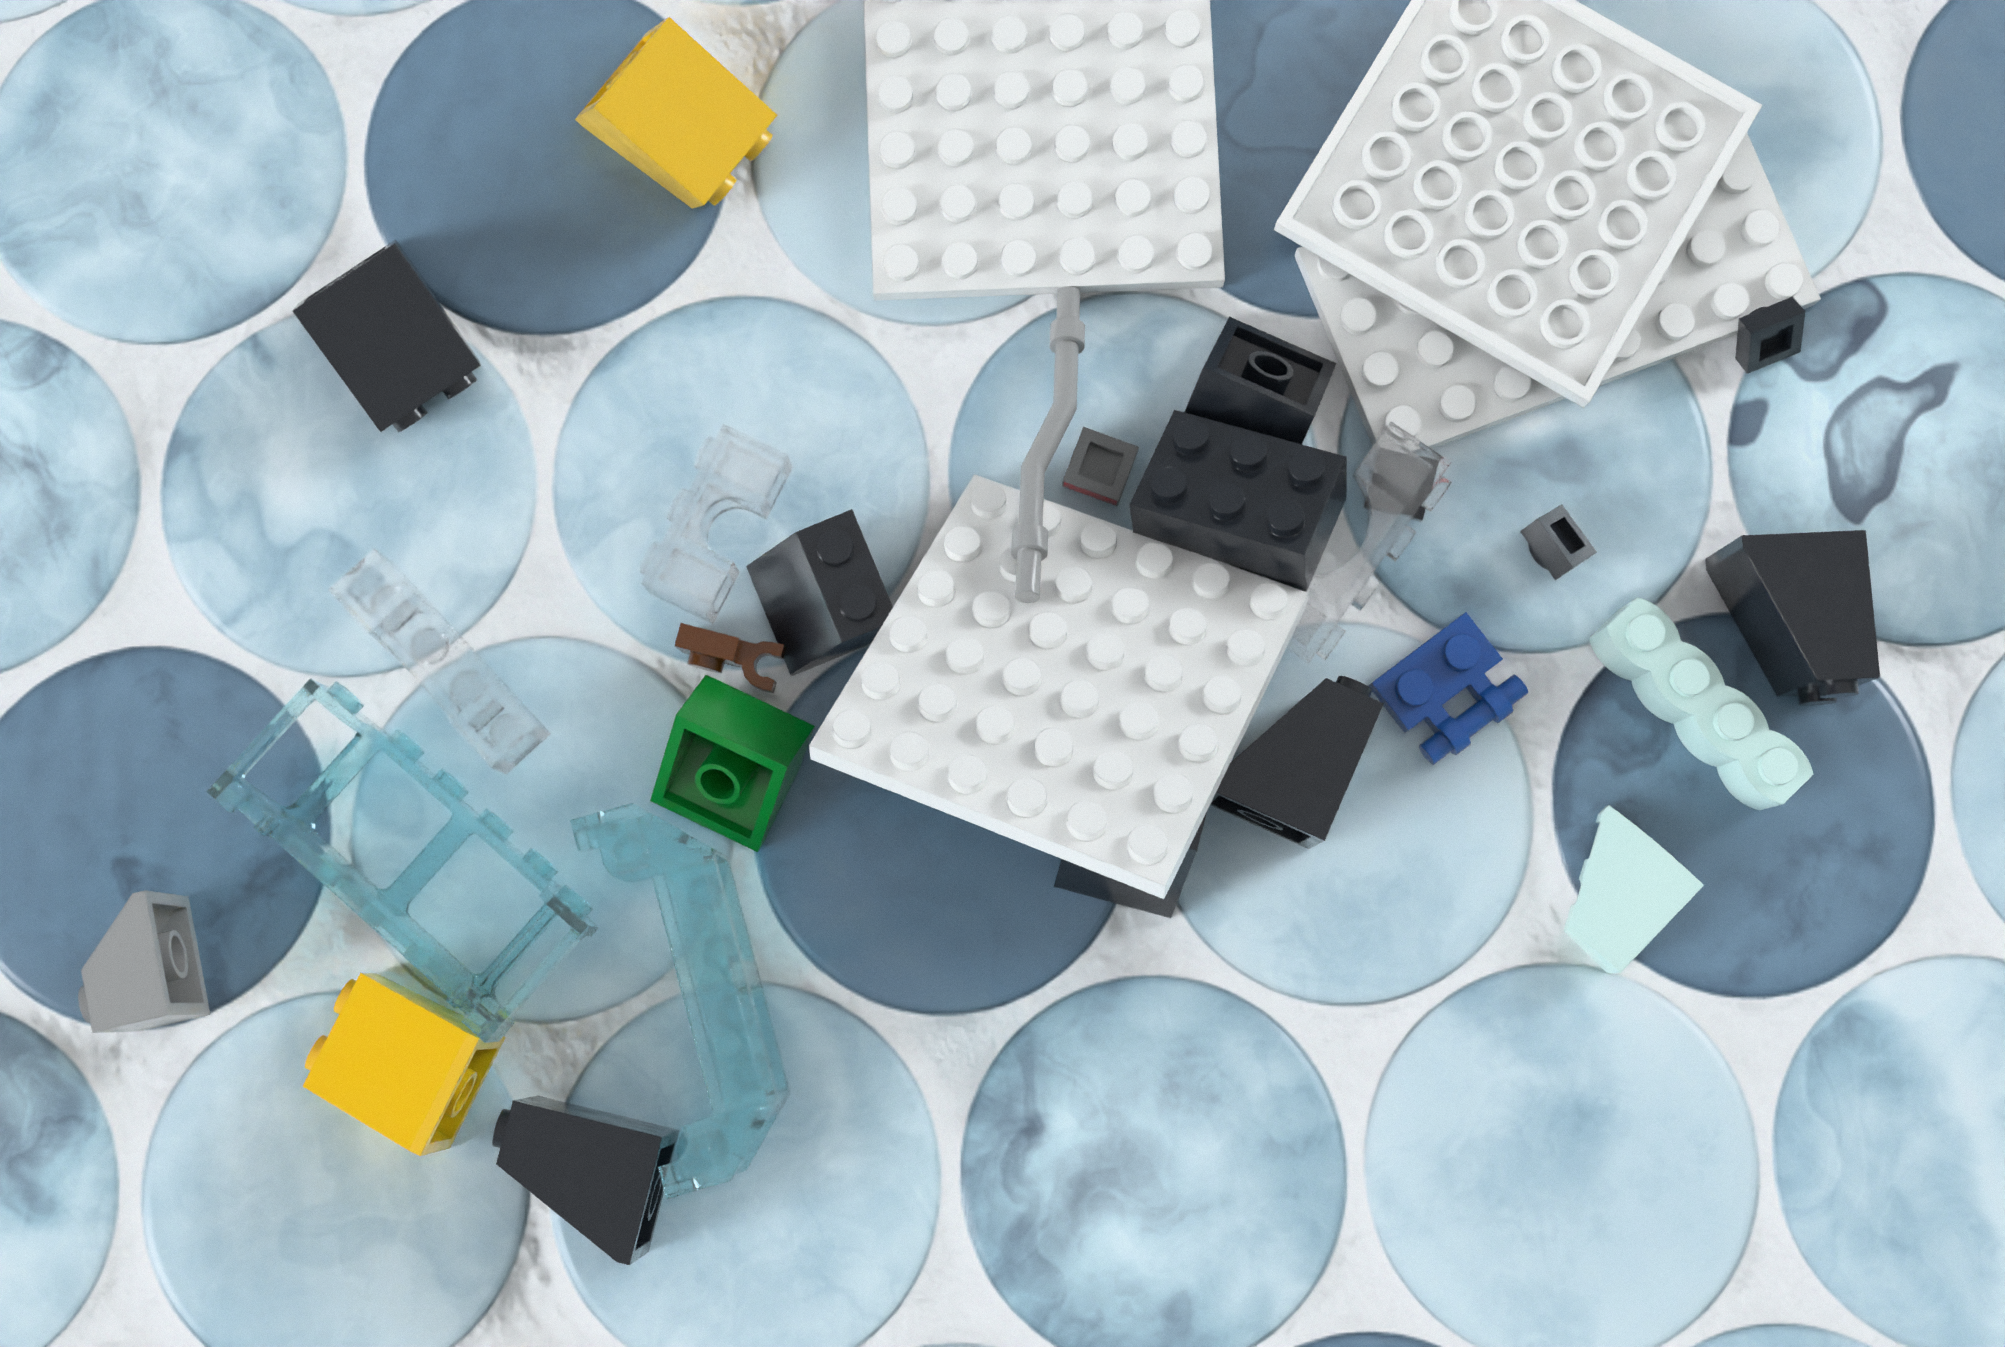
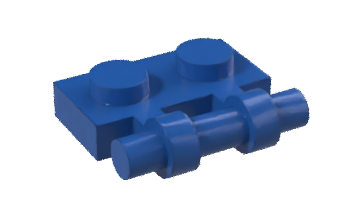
(1437, 673)

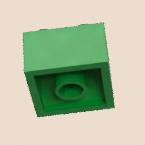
(730, 762)

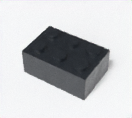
(1241, 498)

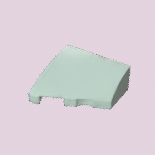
(1625, 893)

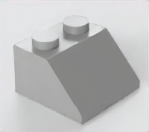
(145, 968)

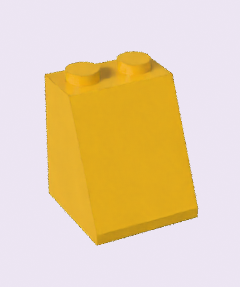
(679, 116)
(400, 1064)

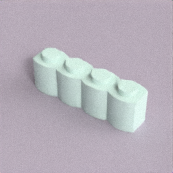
(1709, 718)

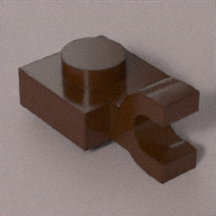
(712, 650)

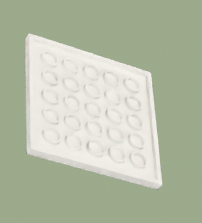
(1041, 147)
(1520, 178)
(1072, 716)

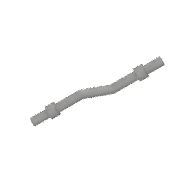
(1029, 536)

